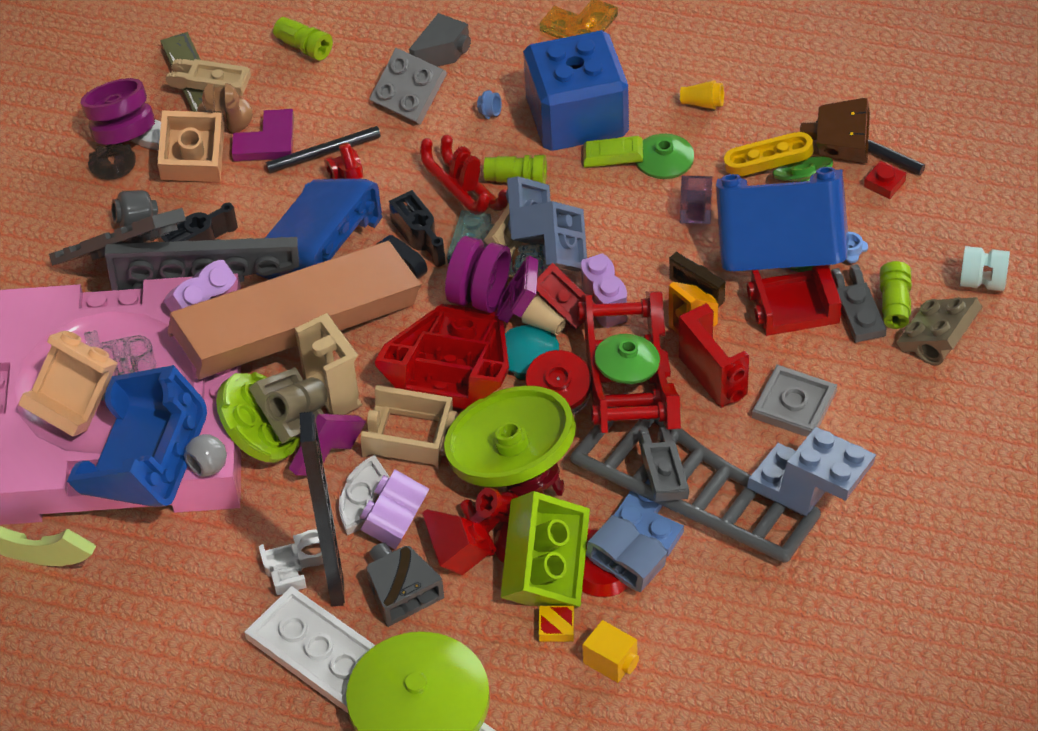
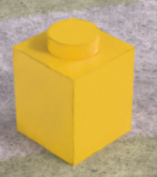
(610, 651)

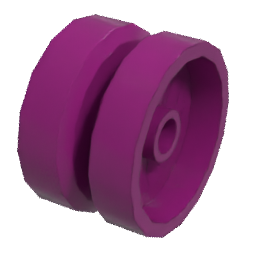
(117, 111)
(477, 274)

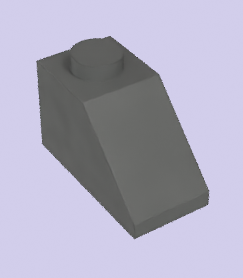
(442, 41)

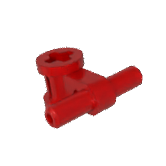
(345, 166)
(489, 510)

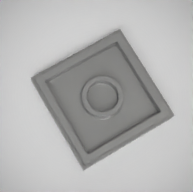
(794, 401)

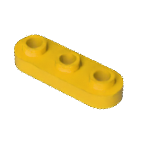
(769, 154)

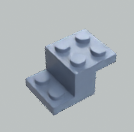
(546, 222)
(816, 467)

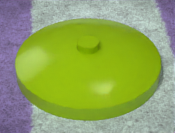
(510, 436)
(418, 686)

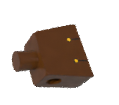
(842, 130)

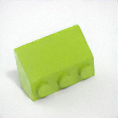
(545, 551)

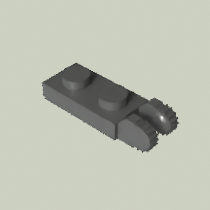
(859, 306)
(663, 466)

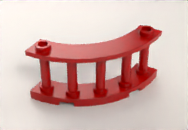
(664, 399)

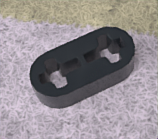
(411, 257)

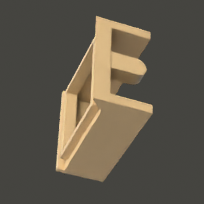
(316, 346)
(410, 404)

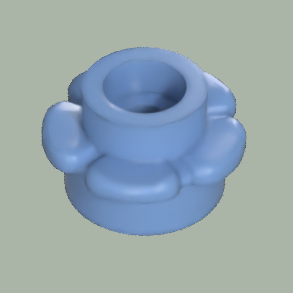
(489, 104)

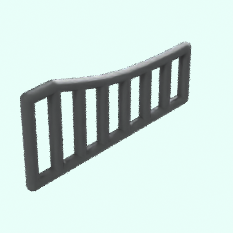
(696, 510)

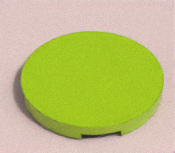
(247, 422)

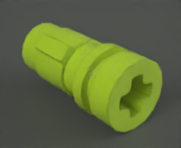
(309, 40)
(505, 167)
(895, 288)

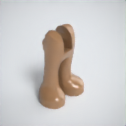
(226, 99)

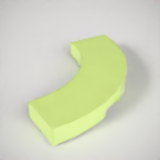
(52, 550)

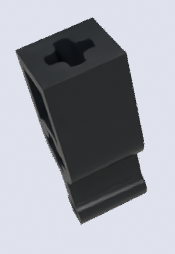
(417, 225)
(204, 227)

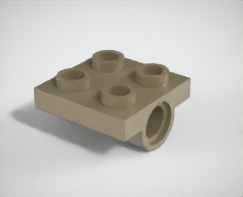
(938, 328)
(285, 397)

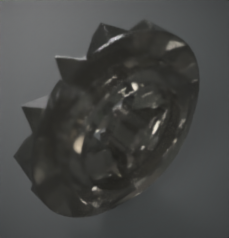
(123, 163)

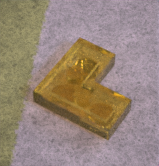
(594, 17)

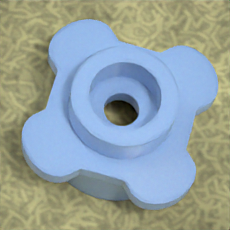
(855, 247)

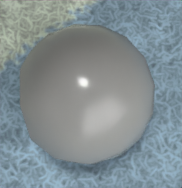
(205, 455)

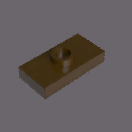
(688, 272)

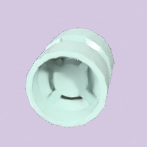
(972, 268)

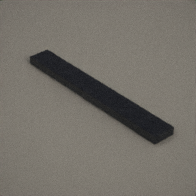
(322, 507)

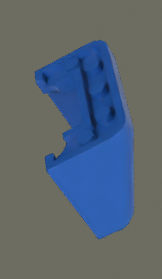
(326, 217)
(782, 222)
(146, 448)

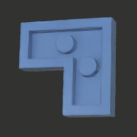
(645, 517)

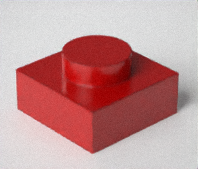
(885, 179)

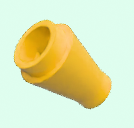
(703, 95)

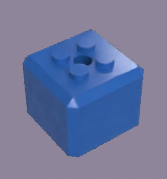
(576, 90)

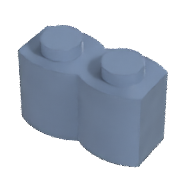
(626, 553)

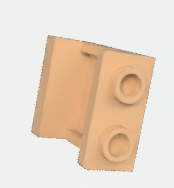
(70, 383)

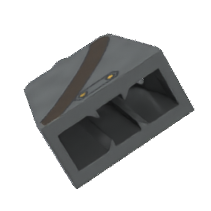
(402, 582)

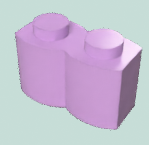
(204, 285)
(603, 285)
(394, 508)

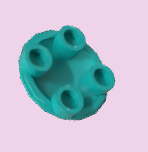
(526, 344)

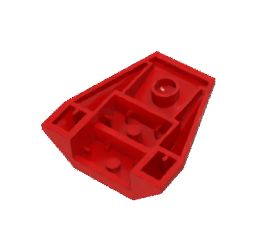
(448, 355)

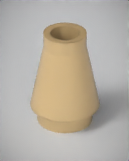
(543, 316)

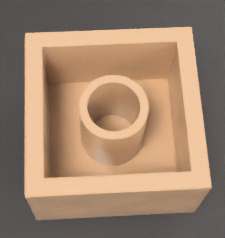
(191, 146)

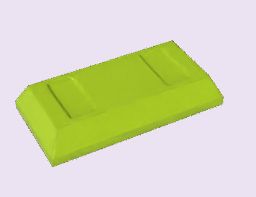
(612, 151)

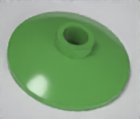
(666, 156)
(802, 170)
(627, 358)

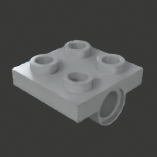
(408, 86)

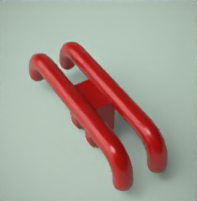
(462, 176)

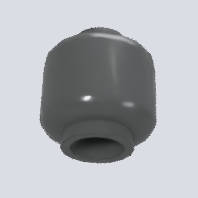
(132, 207)

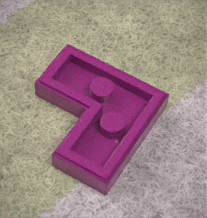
(271, 143)
(519, 291)
(333, 432)

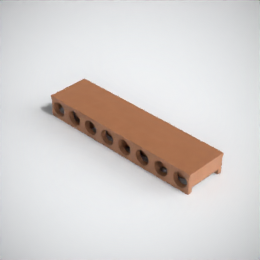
(265, 315)

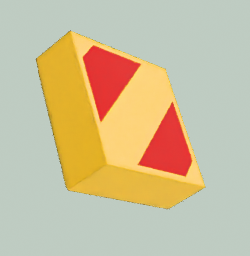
(556, 623)

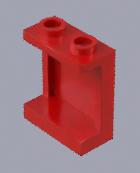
(795, 300)
(720, 375)

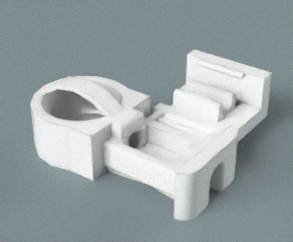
(286, 561)

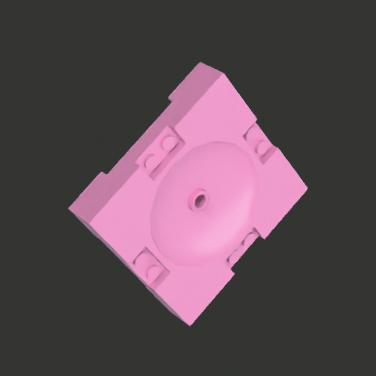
(40, 456)

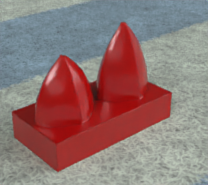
(560, 294)

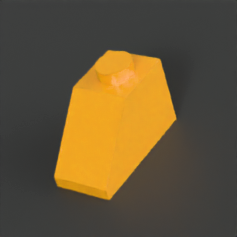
(686, 298)

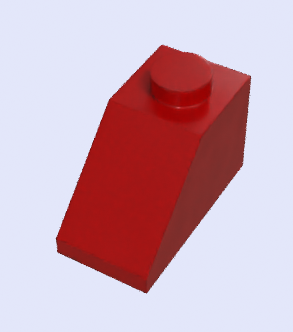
(456, 541)

